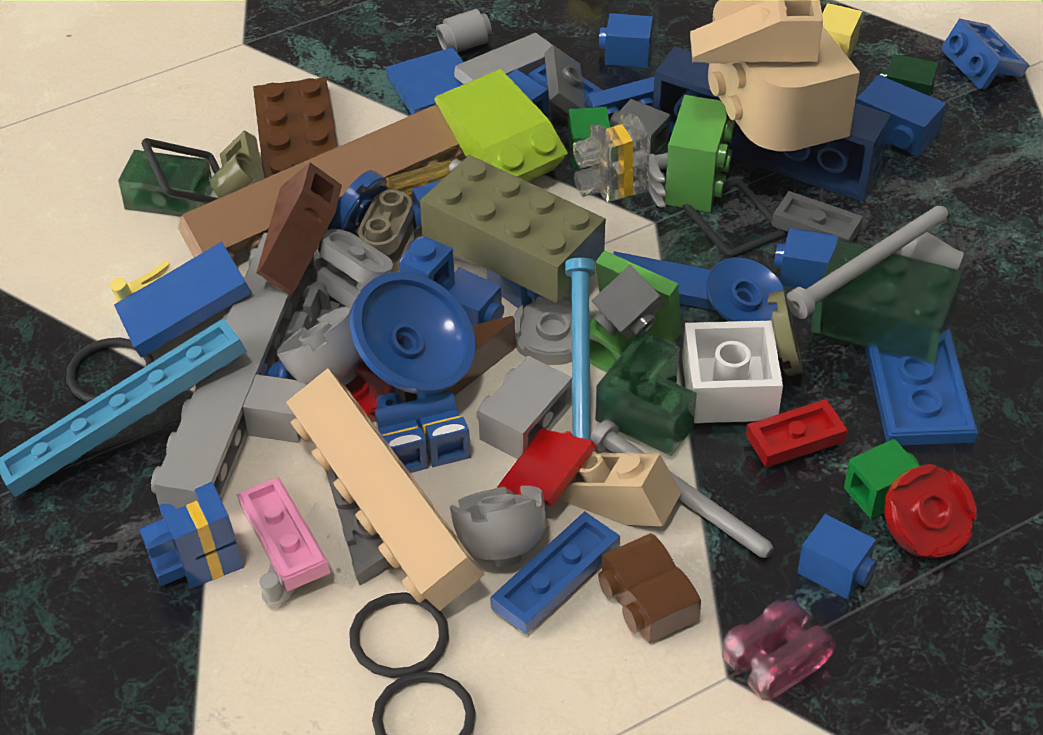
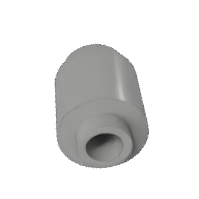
(464, 31)

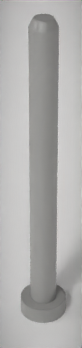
(803, 301)
(607, 437)

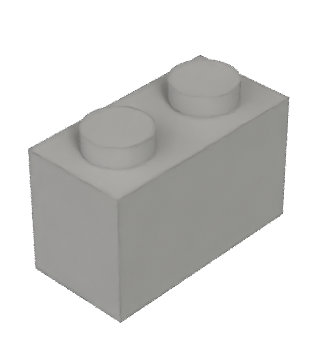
(526, 401)

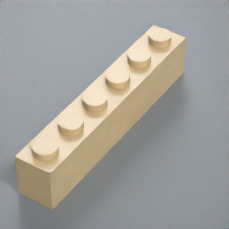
(384, 490)

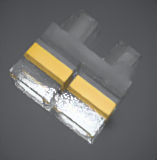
(616, 160)

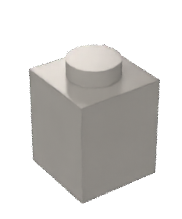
(267, 409)

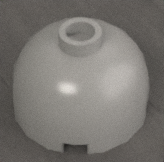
(322, 347)
(500, 524)

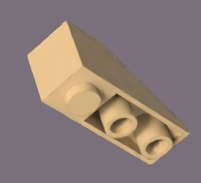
(762, 33)
(624, 488)

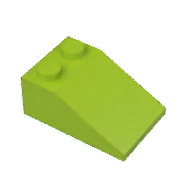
(502, 126)

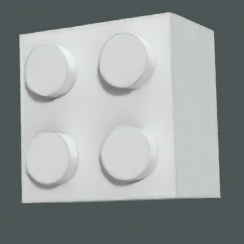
(732, 370)

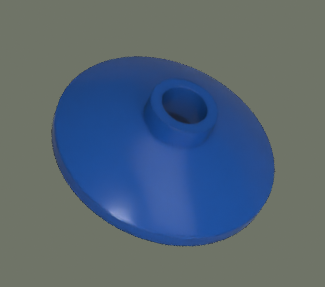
(741, 290)

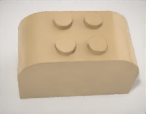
(787, 102)

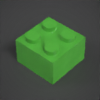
(699, 153)

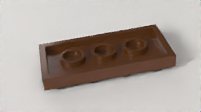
(293, 122)

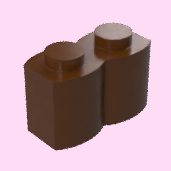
(649, 588)

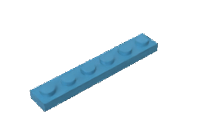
(119, 407)

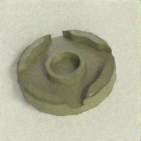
(785, 334)

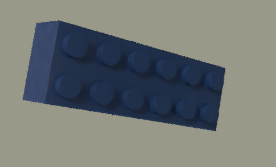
(840, 165)

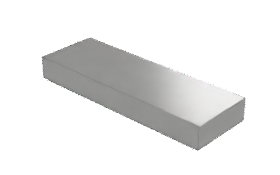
(522, 55)

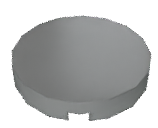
(545, 330)

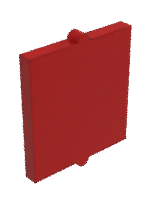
(549, 464)

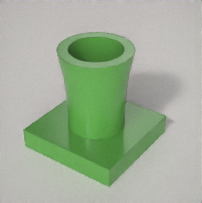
(667, 326)

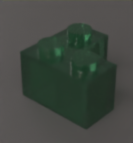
(644, 397)

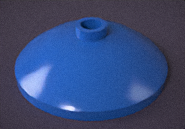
(424, 321)

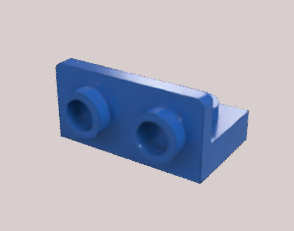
(982, 53)

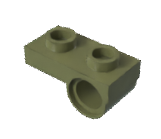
(240, 166)

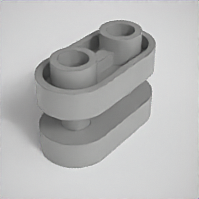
(347, 265)

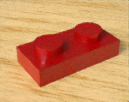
(796, 433)

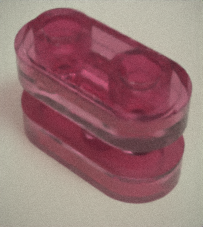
(777, 649)

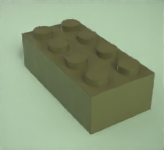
(511, 226)

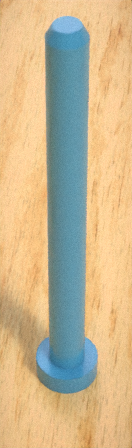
(580, 270)

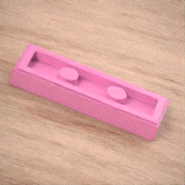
(283, 534)

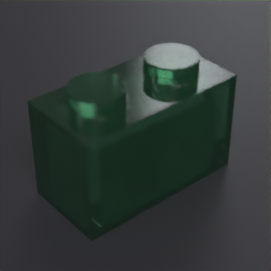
(142, 190)

